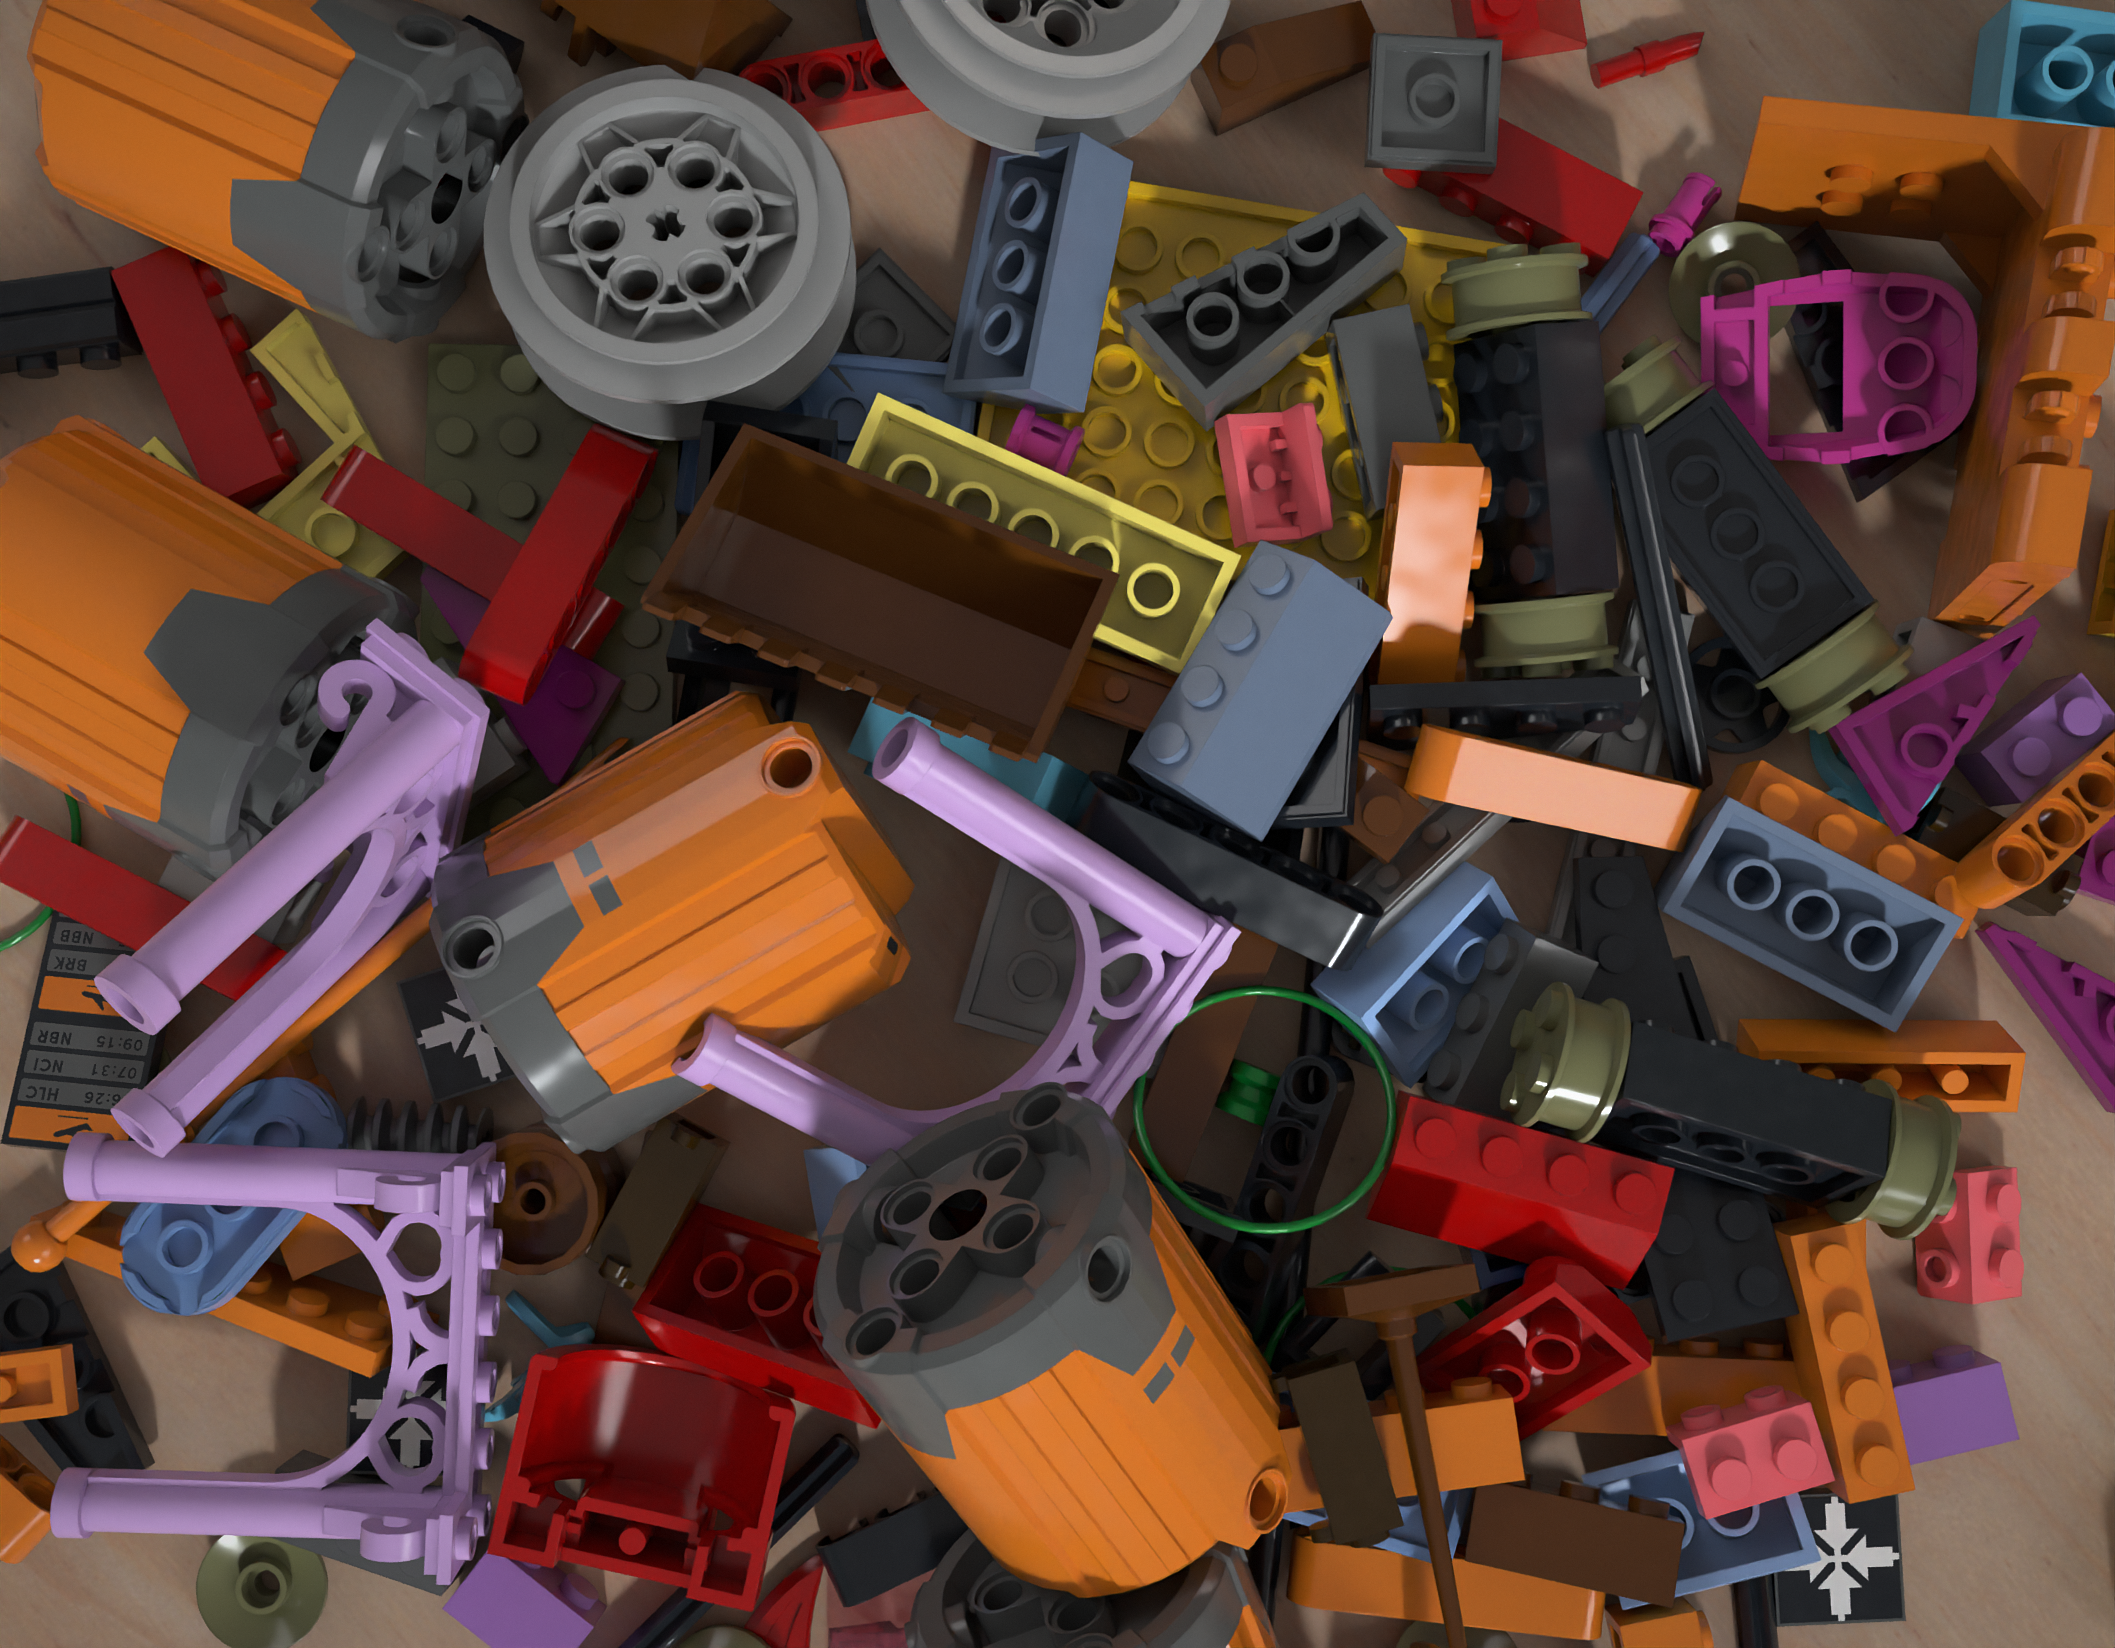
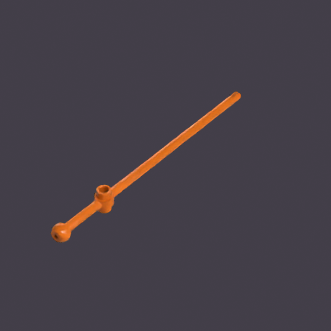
(44, 1243)

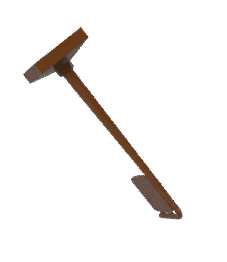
(1393, 1303)

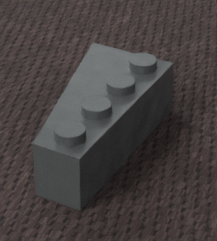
(1248, 320)

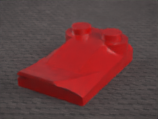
(1546, 1344)

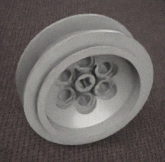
(1019, 86)
(663, 357)

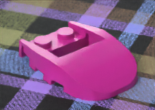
(1903, 361)

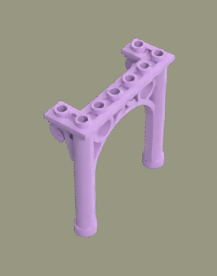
(389, 799)
(1174, 937)
(391, 1519)

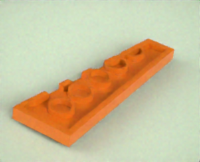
(306, 1313)

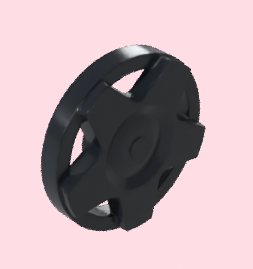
(1732, 701)

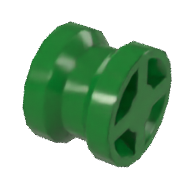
(1249, 1092)

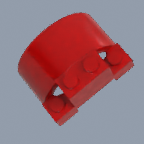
(658, 1460)

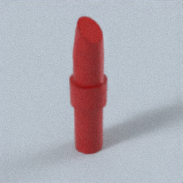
(1646, 59)

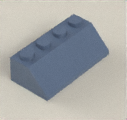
(1039, 275)
(1260, 690)
(1806, 912)

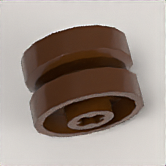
(551, 1199)

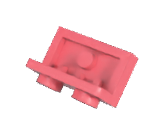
(1274, 476)
(1975, 1246)
(1751, 1450)

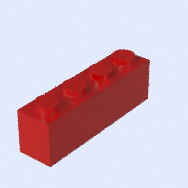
(1536, 196)
(208, 376)

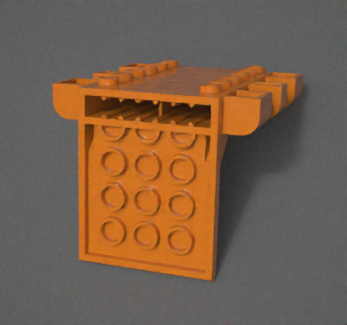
(2035, 233)

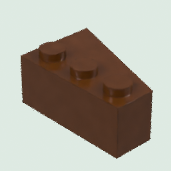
(1578, 1538)

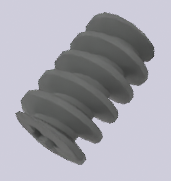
(415, 1135)

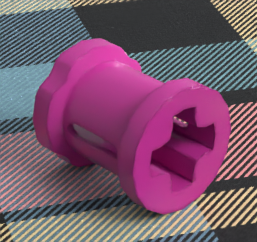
(1044, 441)

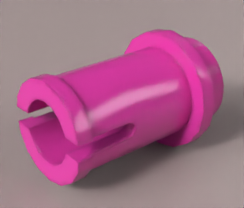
(1684, 214)

